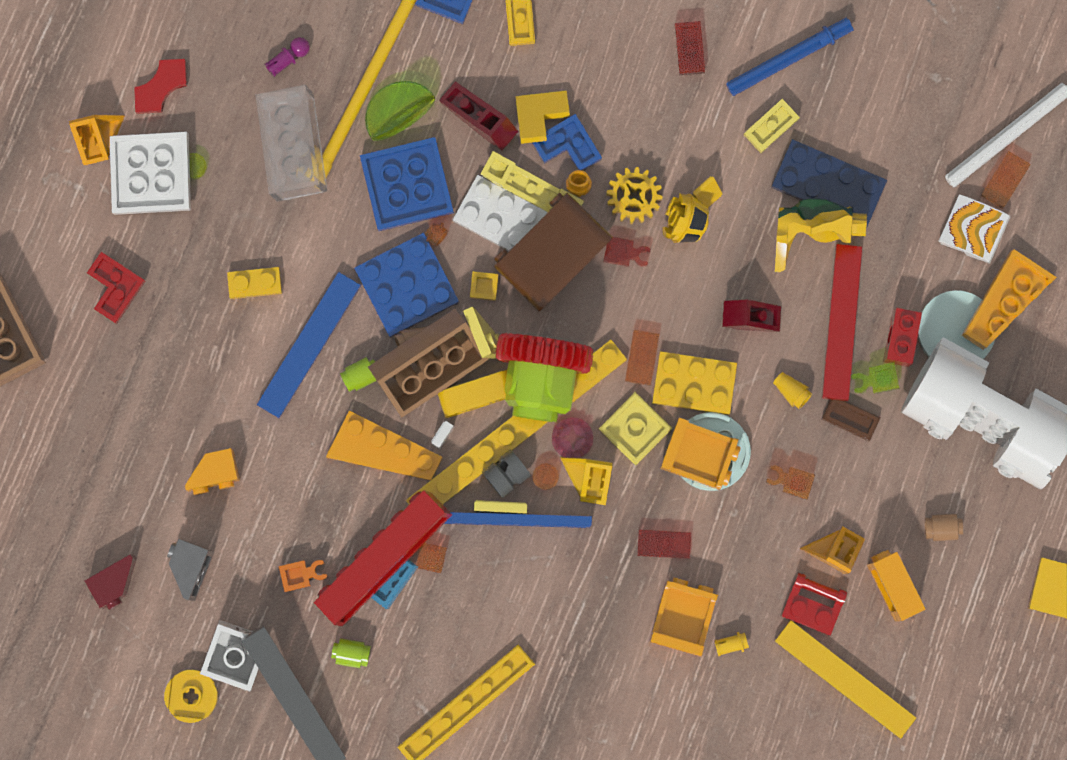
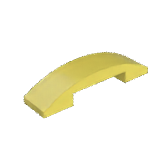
(521, 183)

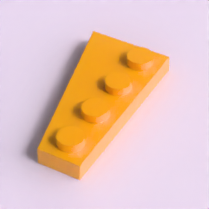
(1009, 294)
(376, 447)

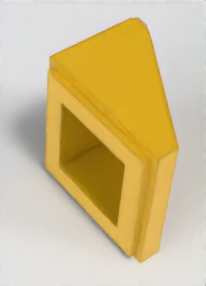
(708, 192)

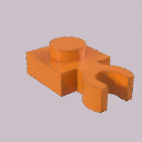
(298, 575)

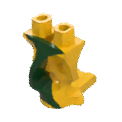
(818, 219)

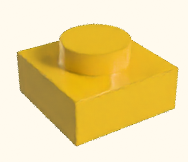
(484, 286)

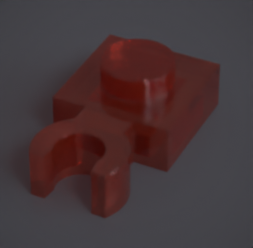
(621, 251)

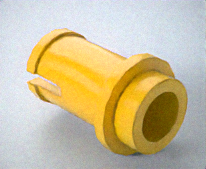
(731, 644)

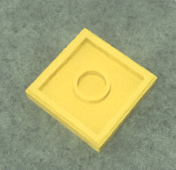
(635, 428)

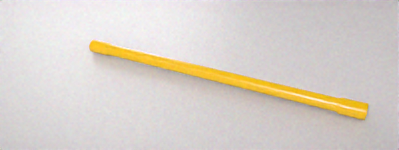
(366, 83)

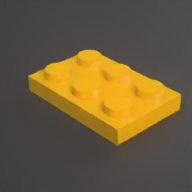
(694, 383)

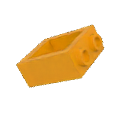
(895, 585)

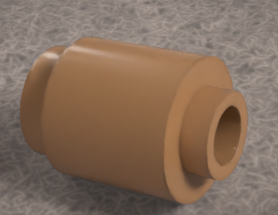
(943, 527)

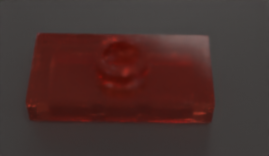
(689, 48)
(664, 544)

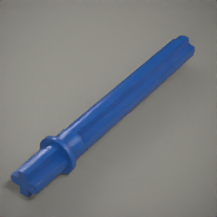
(790, 56)

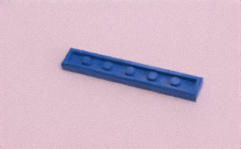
(309, 345)
(520, 520)

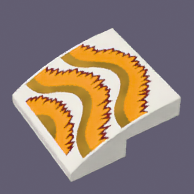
(974, 228)

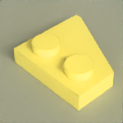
(482, 333)

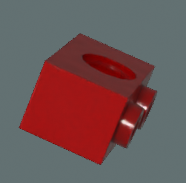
(902, 337)

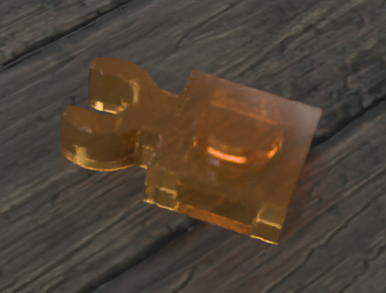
(795, 482)

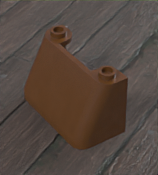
(552, 251)

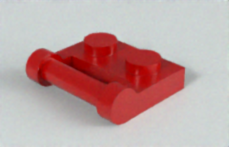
(811, 612)

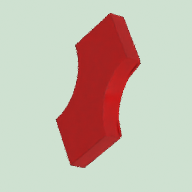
(152, 95)

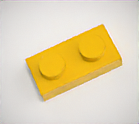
(254, 283)

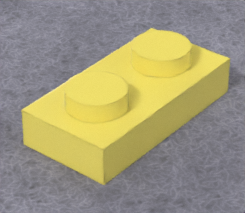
(771, 126)

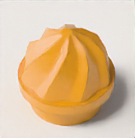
(578, 183)

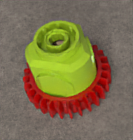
(541, 374)

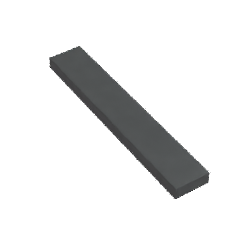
(291, 695)

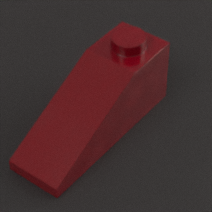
(479, 115)

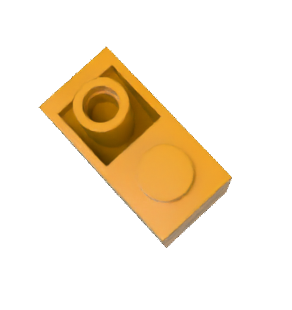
(214, 469)

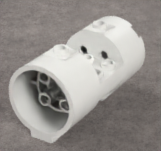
(952, 394)

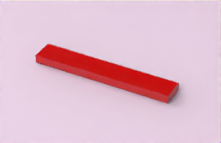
(842, 322)

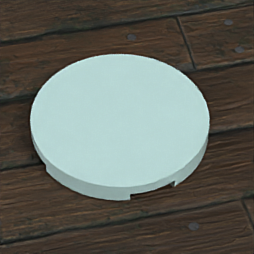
(947, 318)
(728, 427)

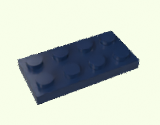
(814, 174)

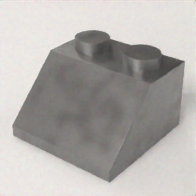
(189, 566)

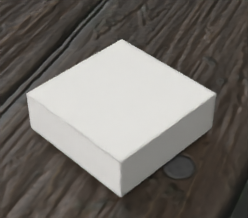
(442, 434)

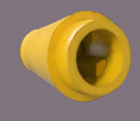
(794, 391)

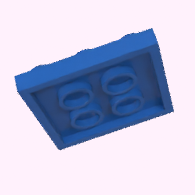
(406, 184)
(406, 285)

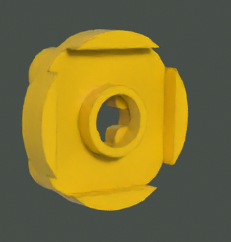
(201, 707)

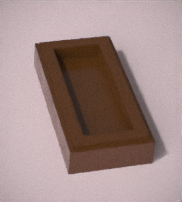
(851, 419)

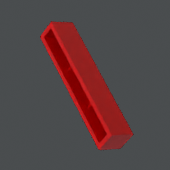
(382, 557)

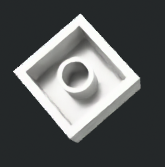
(228, 658)

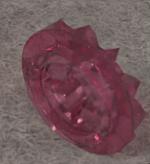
(563, 446)

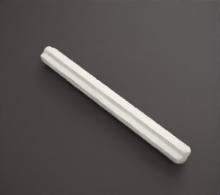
(1007, 135)

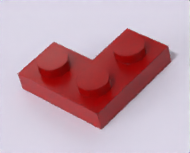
(121, 285)

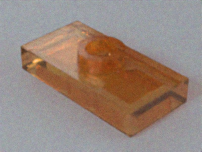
(1005, 179)
(642, 357)

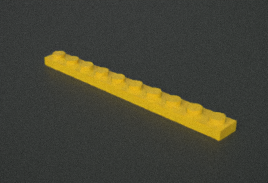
(514, 432)

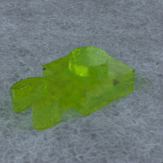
(881, 379)

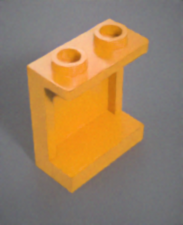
(700, 454)
(684, 617)

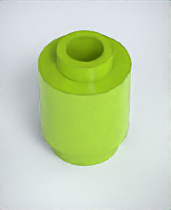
(358, 375)
(351, 653)

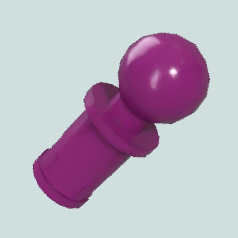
(298, 48)

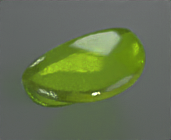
(397, 108)

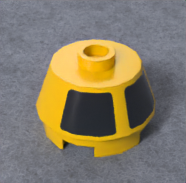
(686, 219)

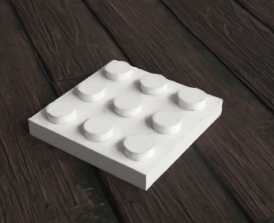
(150, 173)

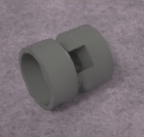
(506, 473)

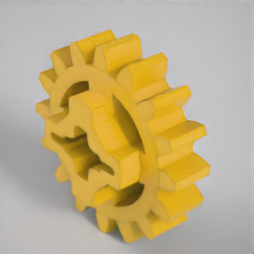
(627, 186)

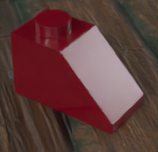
(751, 315)
(112, 583)

